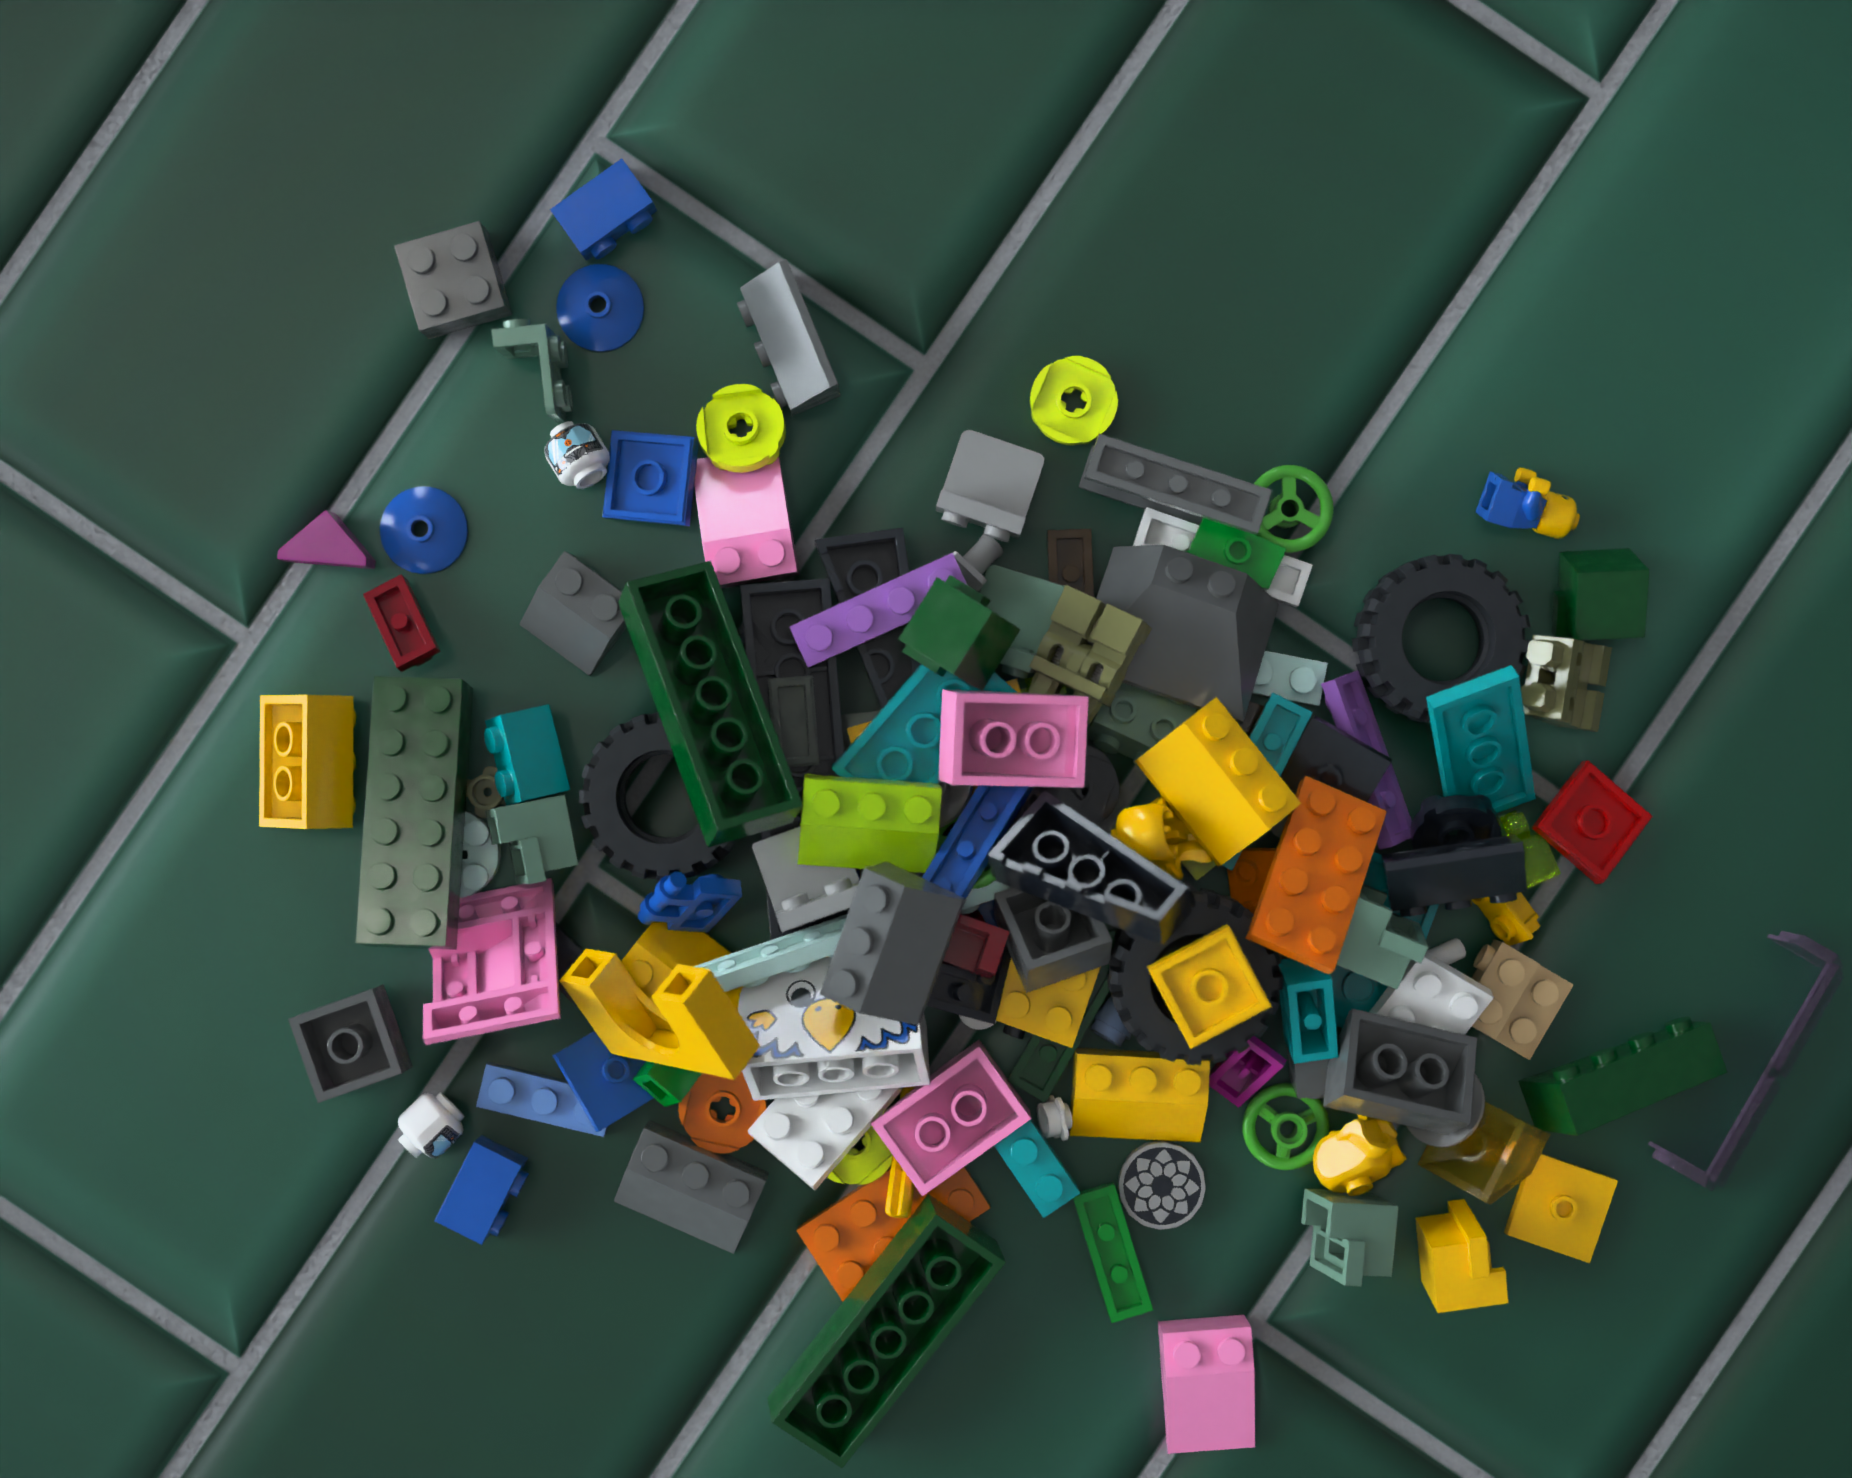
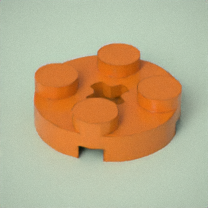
(702, 1121)

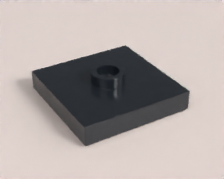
(1335, 760)

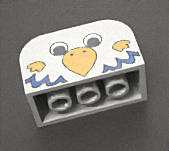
(822, 1046)

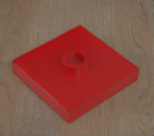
(1592, 822)

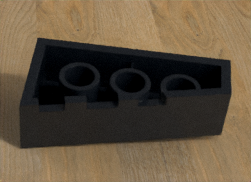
(856, 566)
(1089, 871)

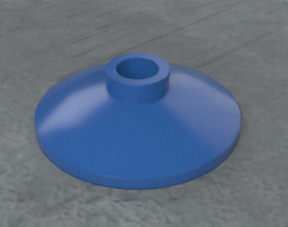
(613, 325)
(445, 534)

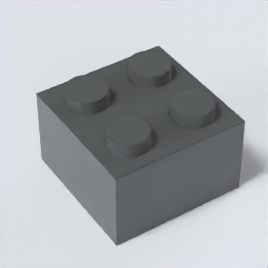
(453, 280)
(1048, 939)
(350, 1043)

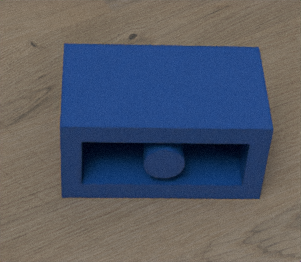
(605, 211)
(482, 1190)

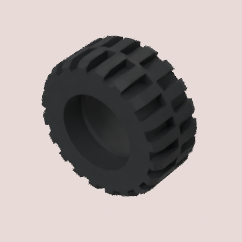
(1430, 577)
(608, 814)
(1150, 1019)

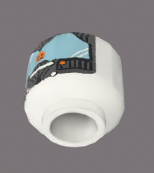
(577, 454)
(430, 1125)

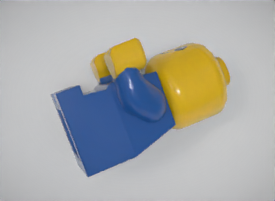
(1534, 508)

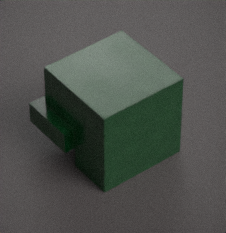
(1600, 595)
(958, 633)

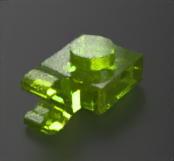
(1539, 860)

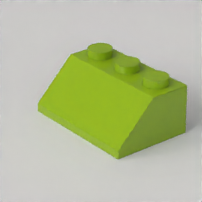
(868, 822)

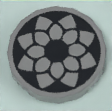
(1161, 1185)

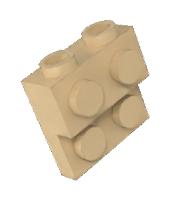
(1523, 998)

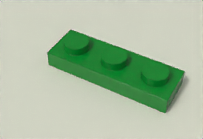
(1112, 1252)

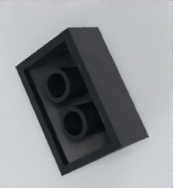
(1455, 874)

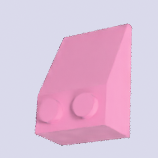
(745, 523)
(1012, 739)
(952, 1119)
(1208, 1383)

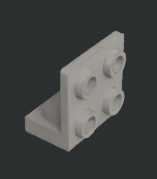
(801, 891)

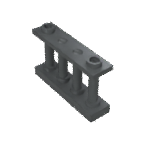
(1172, 486)

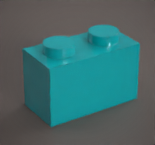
(526, 755)
(1307, 1012)
(1037, 1168)

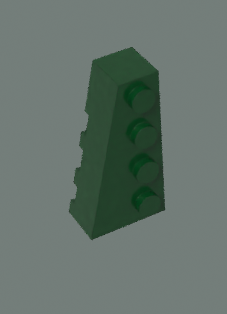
(1623, 1078)

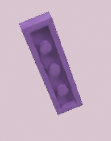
(869, 613)
(1354, 715)

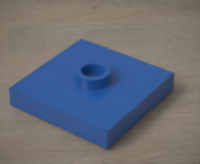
(650, 478)
(601, 1080)

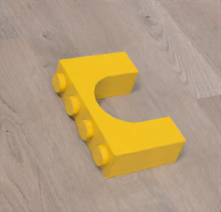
(685, 1027)

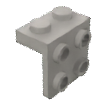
(990, 485)

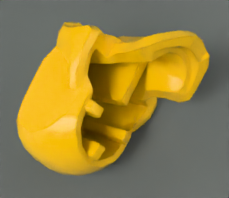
(1159, 836)
(1357, 1155)

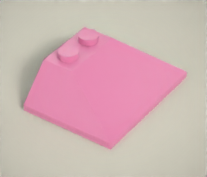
(501, 967)

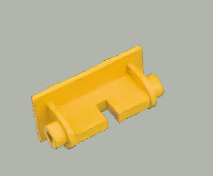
(1510, 920)

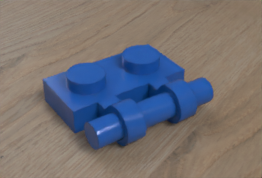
(690, 906)

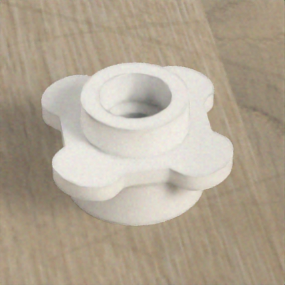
(1054, 1118)

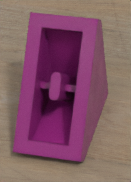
(326, 543)
(1245, 1072)

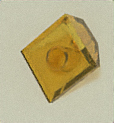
(1491, 1158)

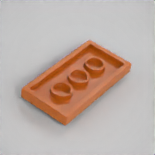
(1316, 875)
(857, 1229)

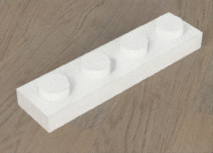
(1167, 530)

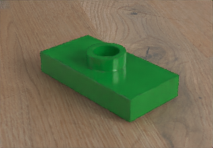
(1237, 550)

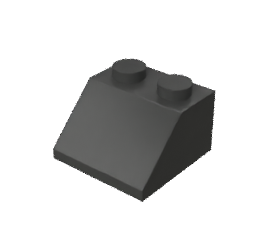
(576, 613)

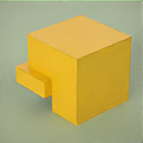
(1458, 1261)

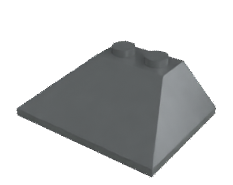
(1204, 623)

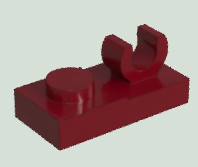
(402, 623)

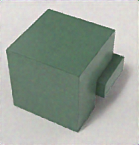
(536, 836)
(1380, 941)
(1350, 1234)

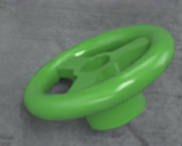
(1275, 517)
(1285, 1143)

